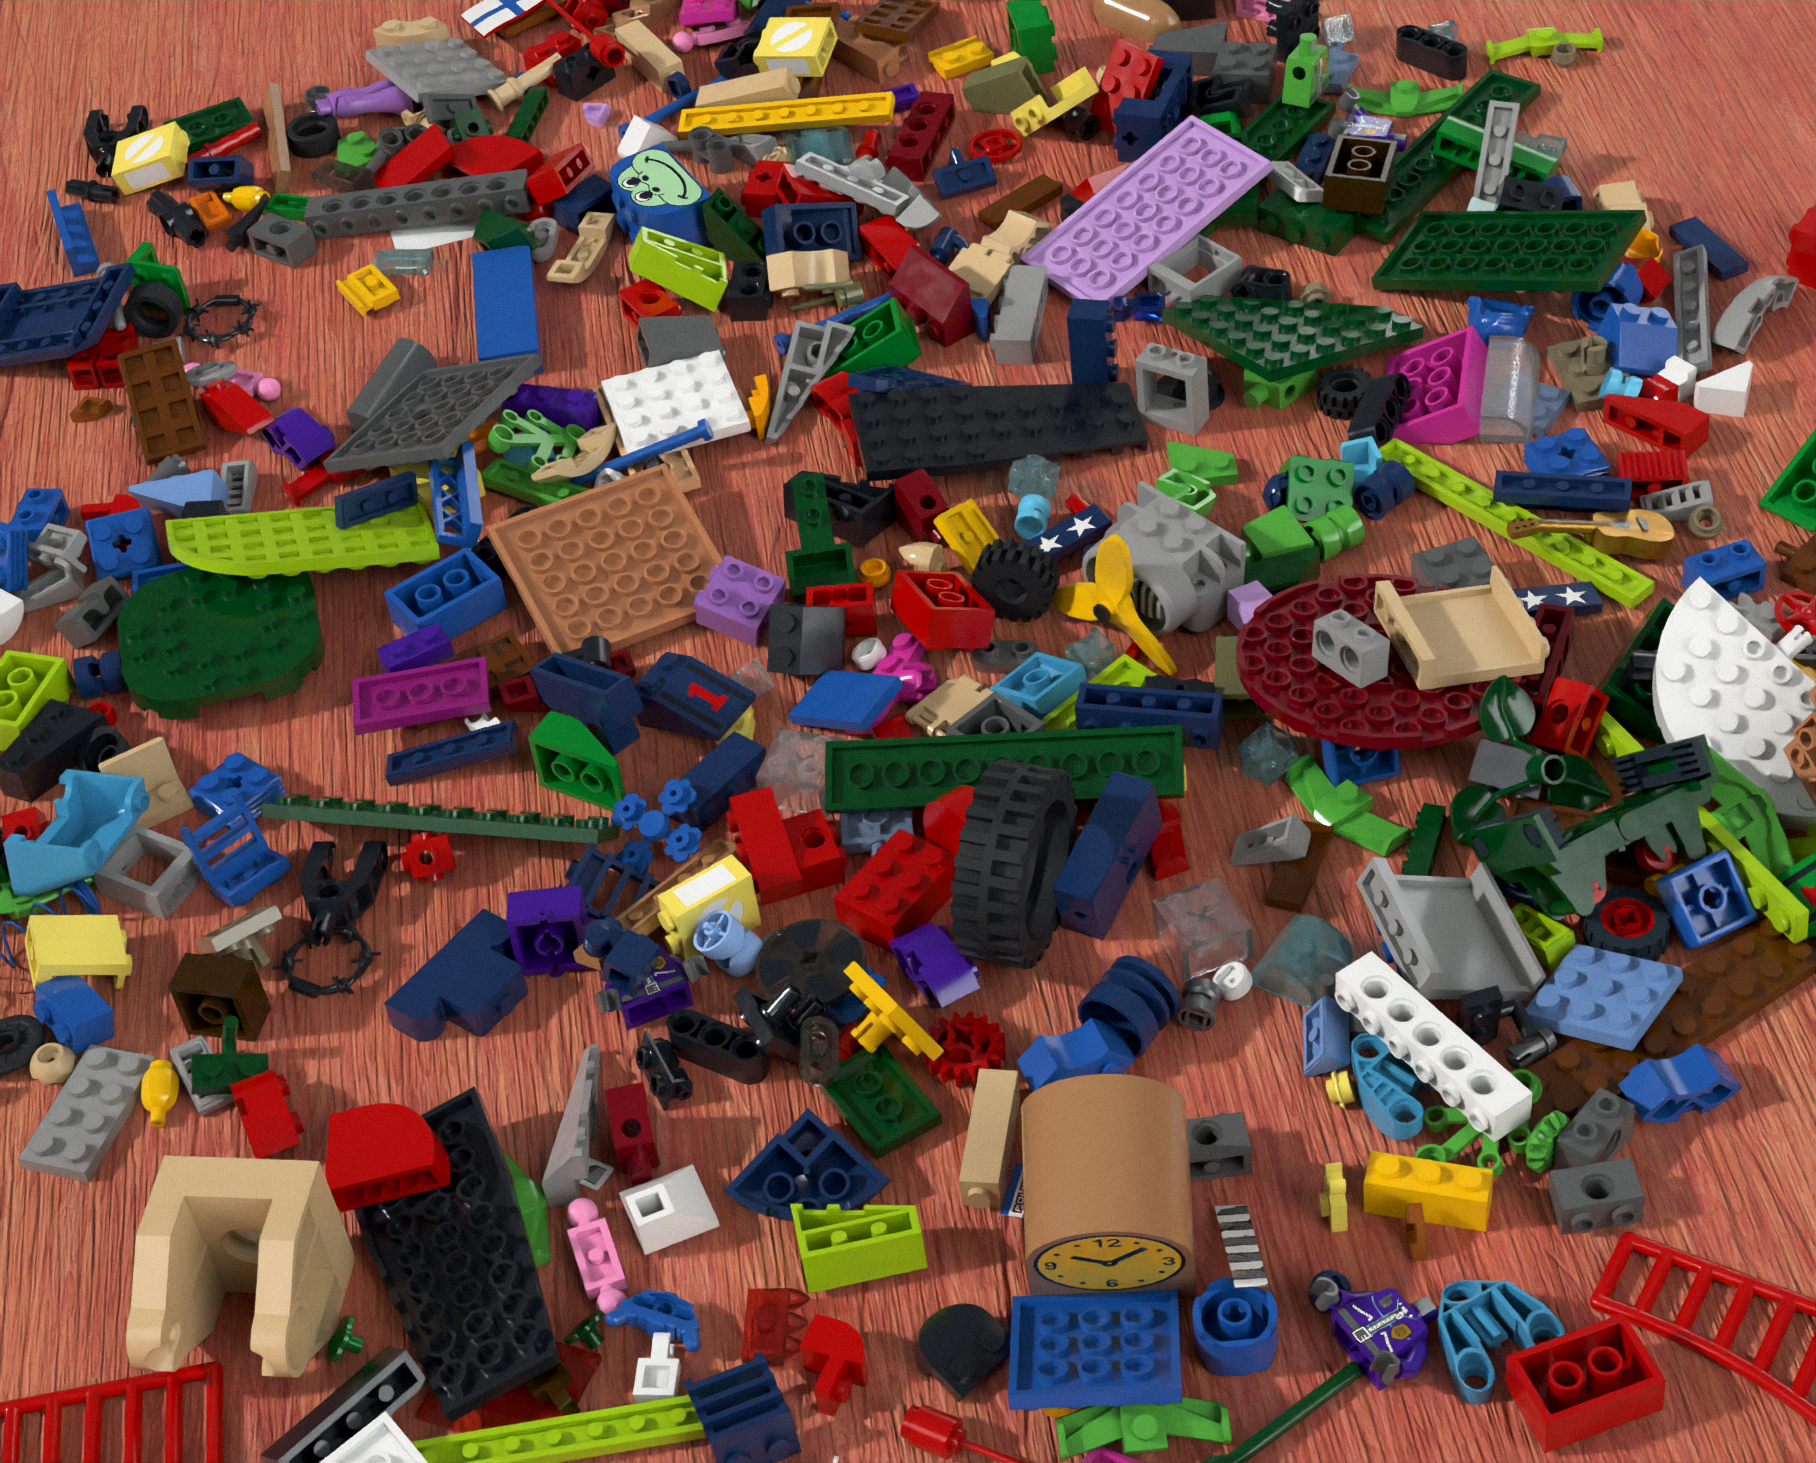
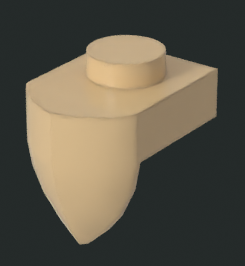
(925, 556)

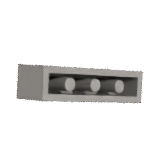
(1020, 315)

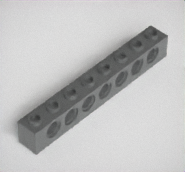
(417, 204)

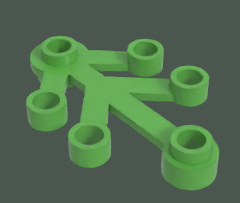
(502, 437)
(1468, 1134)

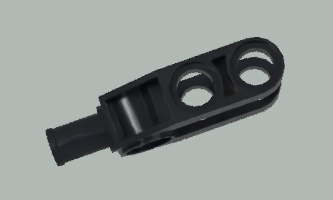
(103, 142)
(339, 902)

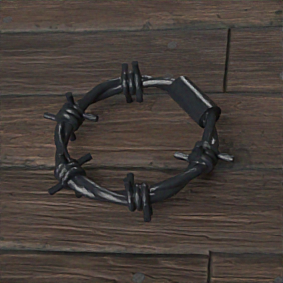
(219, 301)
(342, 985)

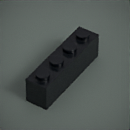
(376, 1388)

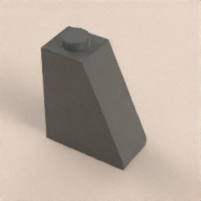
(1199, 41)

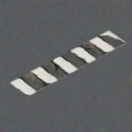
(1241, 1246)

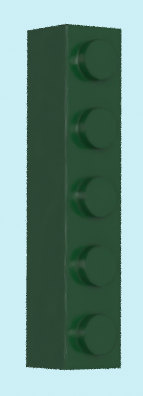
(529, 114)
(1425, 840)

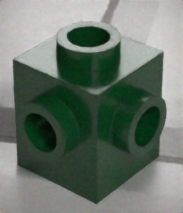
(469, 122)

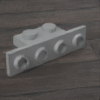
(59, 548)

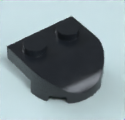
(961, 1347)

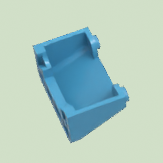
(86, 830)

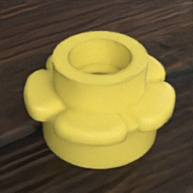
(1341, 1088)

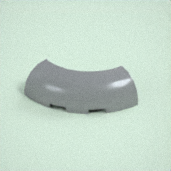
(920, 211)
(1745, 311)

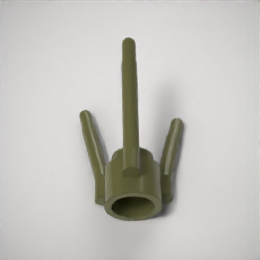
(848, 296)

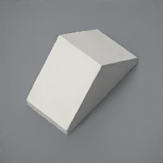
(642, 135)
(1725, 392)

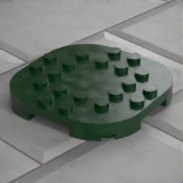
(216, 639)

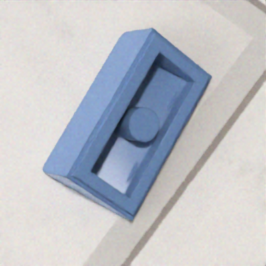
(1325, 1038)

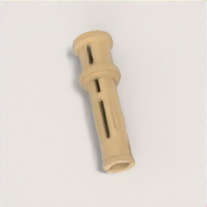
(515, 88)

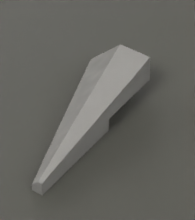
(807, 361)
(578, 1127)

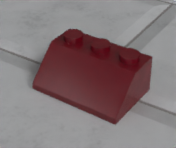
(933, 297)

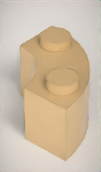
(397, 32)
(1622, 197)
(1017, 234)
(794, 269)

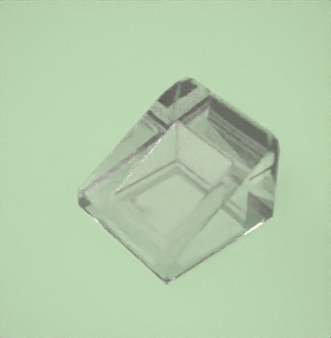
(753, 677)

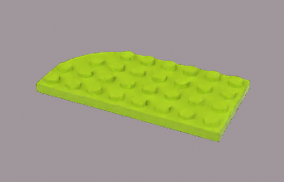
(300, 541)

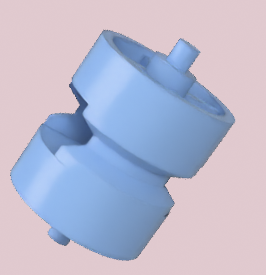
(727, 943)

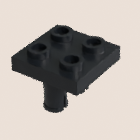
(1291, 21)
(773, 1019)

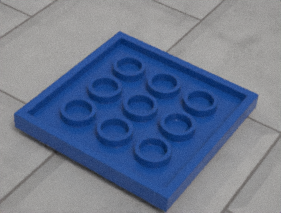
(1095, 1350)

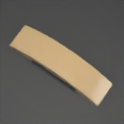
(588, 250)
(594, 449)

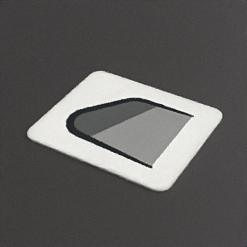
(597, 1174)

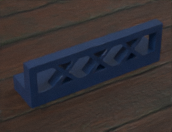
(1563, 492)

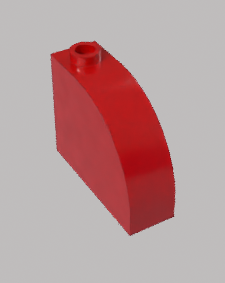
(491, 155)
(946, 818)
(382, 1156)

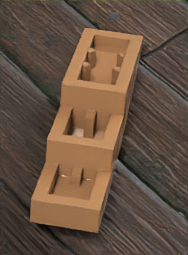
(646, 11)

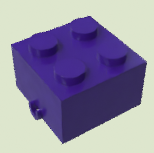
(547, 928)

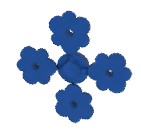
(655, 825)

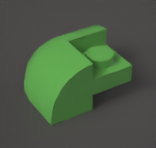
(1188, 490)

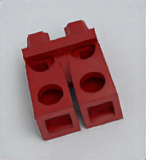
(99, 363)

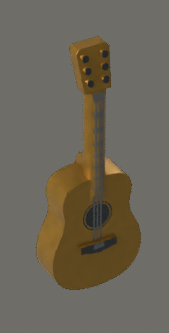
(1630, 532)

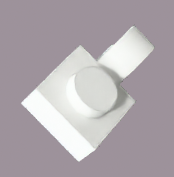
(659, 1375)

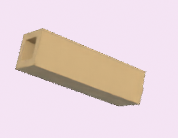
(648, 54)
(755, 88)
(989, 1138)

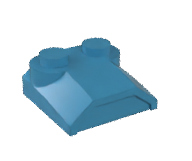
(1041, 683)

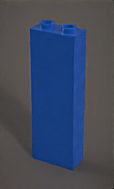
(506, 304)

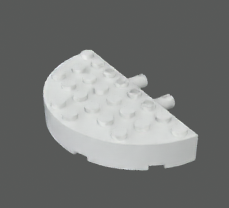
(1739, 691)

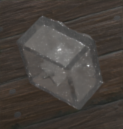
(796, 770)
(1202, 928)

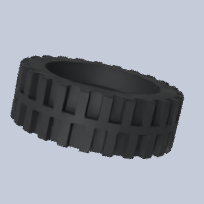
(1009, 861)

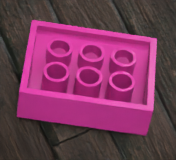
(1445, 388)

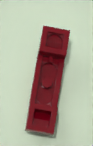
(523, 695)

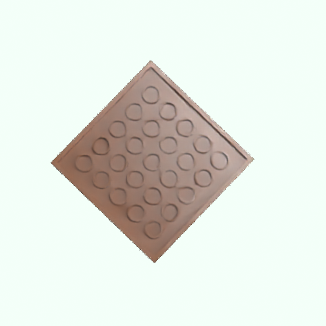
(609, 561)

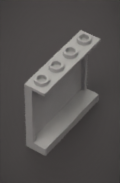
(1450, 933)

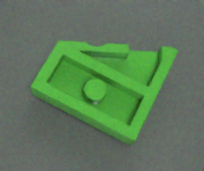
(356, 149)
(1205, 463)

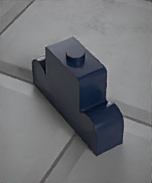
(592, 694)
(465, 982)

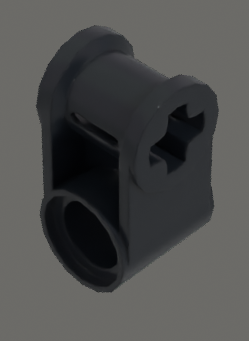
(1263, 284)

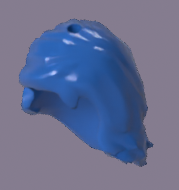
(1498, 317)

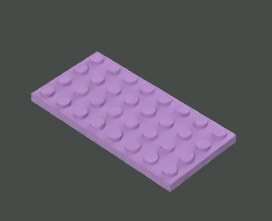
(1147, 212)

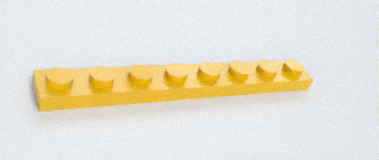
(790, 114)

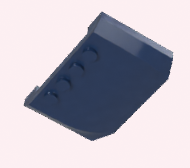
(59, 317)

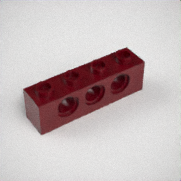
(922, 135)
(1558, 627)

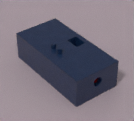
(1107, 855)

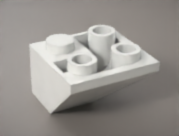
(669, 1209)

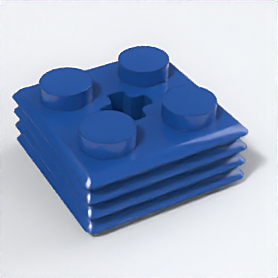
(1566, 454)
(108, 531)
(13, 558)
(1359, 765)
(239, 774)
(1728, 904)

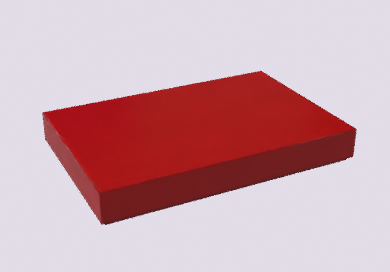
(416, 160)

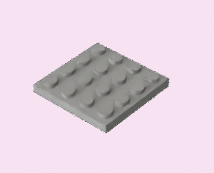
(436, 68)

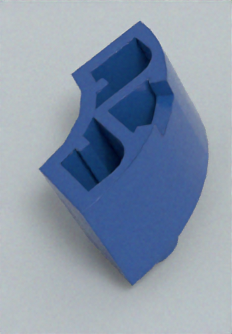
(1084, 1051)
(1679, 1085)

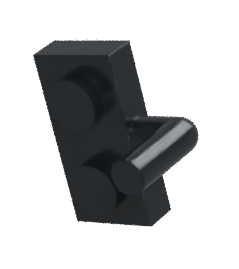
(1482, 1011)

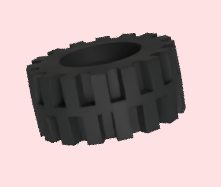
(1332, 389)

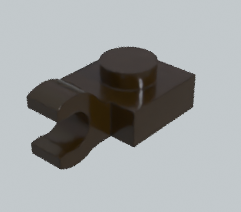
(552, 1386)

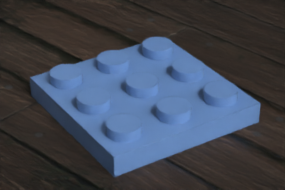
(1604, 996)

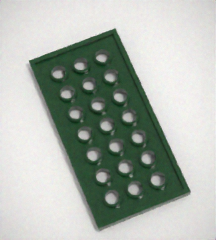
(1510, 250)

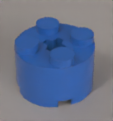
(1620, 288)
(1235, 1328)

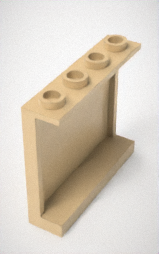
(1462, 633)

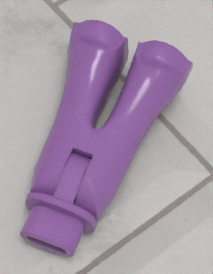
(377, 97)

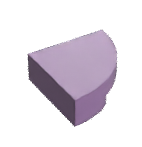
(596, 113)

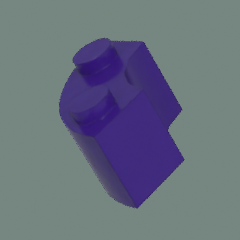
(298, 437)
(935, 964)

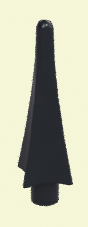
(238, 232)

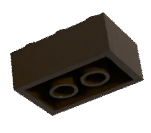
(1359, 174)

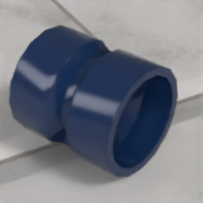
(1383, 490)
(88, 669)

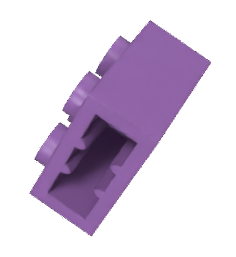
(739, 600)

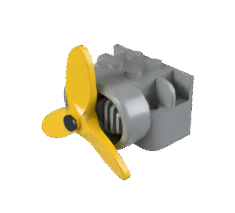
(1157, 573)

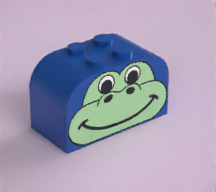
(660, 195)

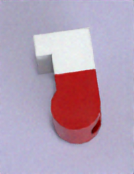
(1672, 383)

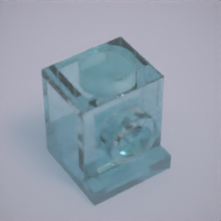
(1093, 652)

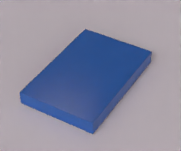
(846, 700)

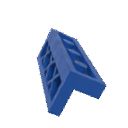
(74, 236)
(464, 500)

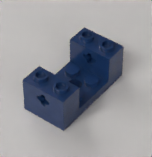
(1146, 122)

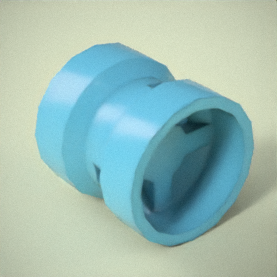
(1618, 384)
(1032, 516)

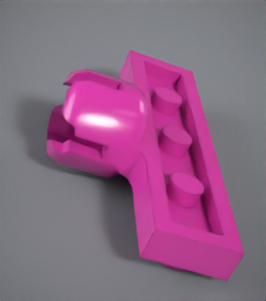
(903, 661)

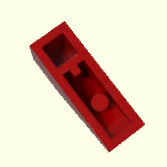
(234, 408)
(1658, 422)

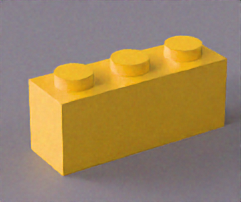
(1448, 1191)

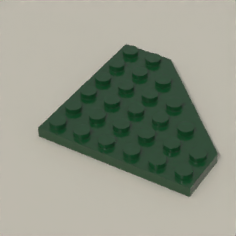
(1289, 336)

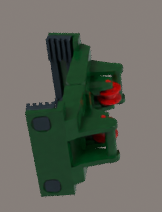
(1571, 861)

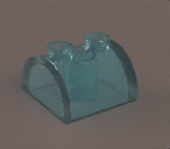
(1299, 957)

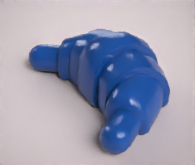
(659, 1312)

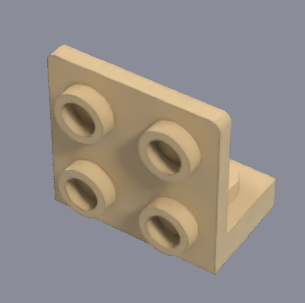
(160, 778)

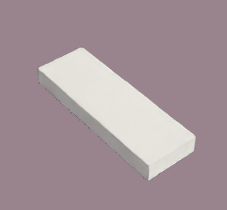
(1295, 182)

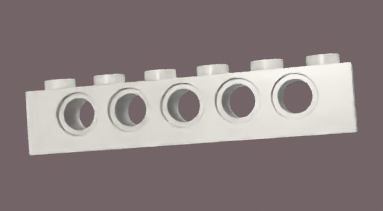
(1433, 1047)

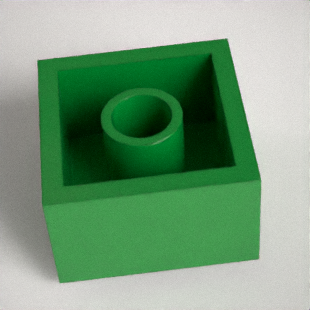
(1031, 33)

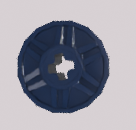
(1134, 999)

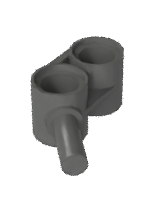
(391, 142)
(705, 148)

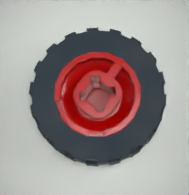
(1629, 924)

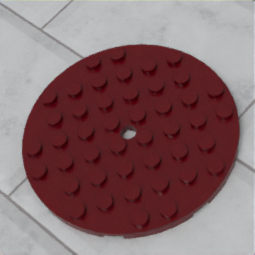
(1313, 699)

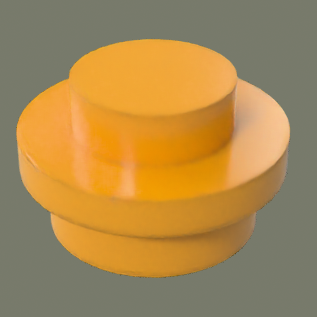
(874, 571)

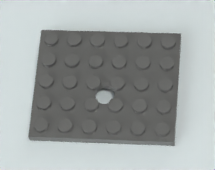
(433, 414)

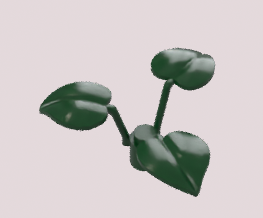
(1571, 780)

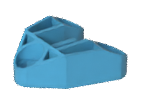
(1387, 1088)
(1487, 1316)

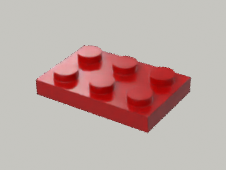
(1129, 74)

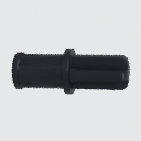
(92, 191)

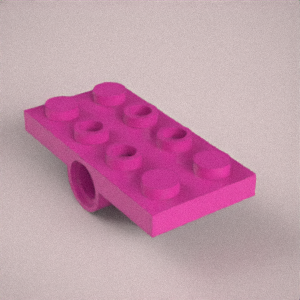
(702, 12)

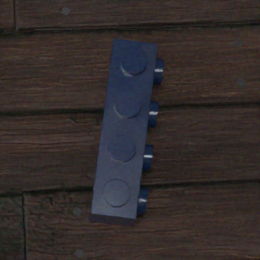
(1131, 706)

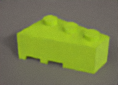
(680, 266)
(857, 1244)

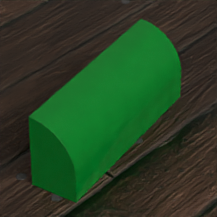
(1463, 144)

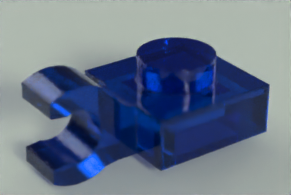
(1144, 307)

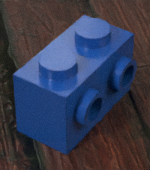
(39, 508)
(1727, 569)
(73, 1012)

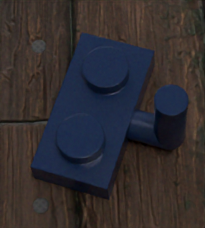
(963, 176)

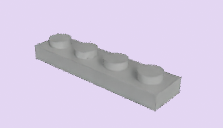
(1496, 148)

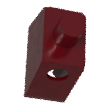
(918, 505)
(633, 1131)

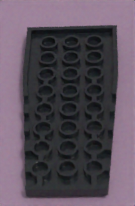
(982, 426)
(464, 1268)

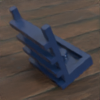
(593, 869)
(744, 1414)

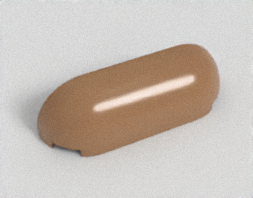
(1137, 17)

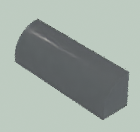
(396, 370)

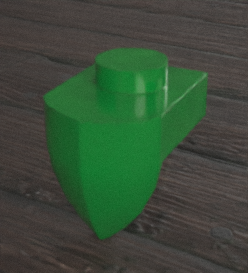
(1224, 122)

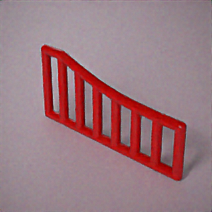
(1719, 1350)
(133, 1389)

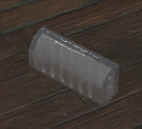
(1509, 391)

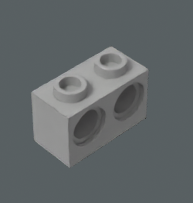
(1350, 648)

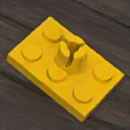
(886, 1018)

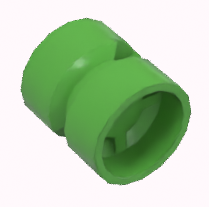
(1336, 531)

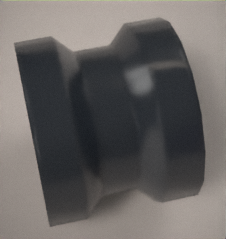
(1081, 123)

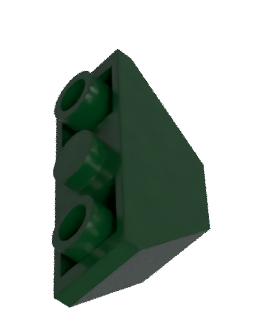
(732, 229)
(499, 232)
(1285, 570)

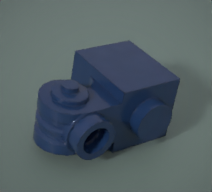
(629, 956)

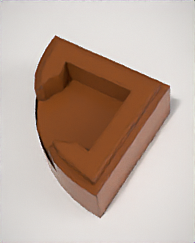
(90, 409)
(1415, 1232)

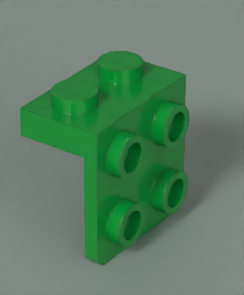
(149, 270)
(1317, 485)

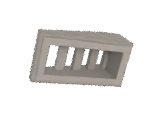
(752, 146)
(240, 470)
(1681, 498)
(51, 589)
(1272, 842)
(182, 1059)

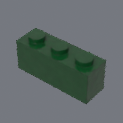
(1305, 223)

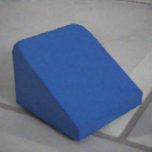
(981, 317)

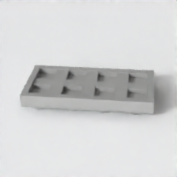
(87, 1114)

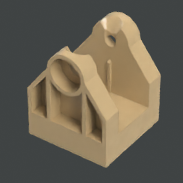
(243, 1230)

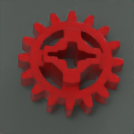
(966, 1047)

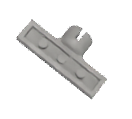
(857, 180)

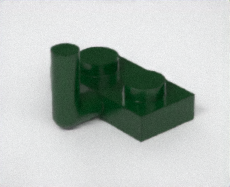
(217, 1071)

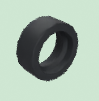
(315, 145)
(157, 294)

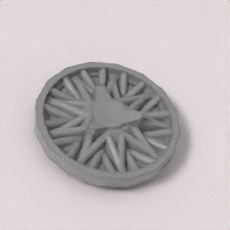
(210, 372)

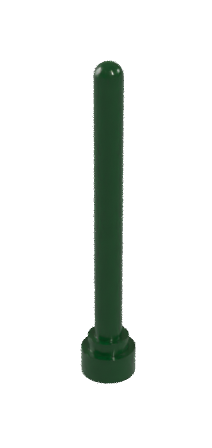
(1291, 1416)

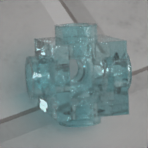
(1033, 476)
(1267, 753)

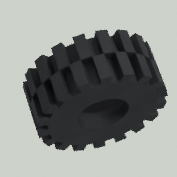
(1021, 564)

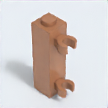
(867, 56)

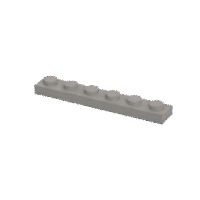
(1692, 307)

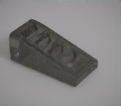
(344, 178)

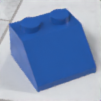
(1639, 338)

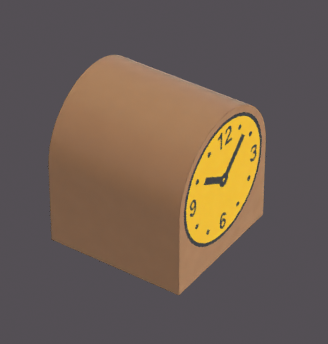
(1107, 1187)

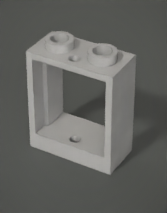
(1168, 278)
(1164, 410)
(160, 897)

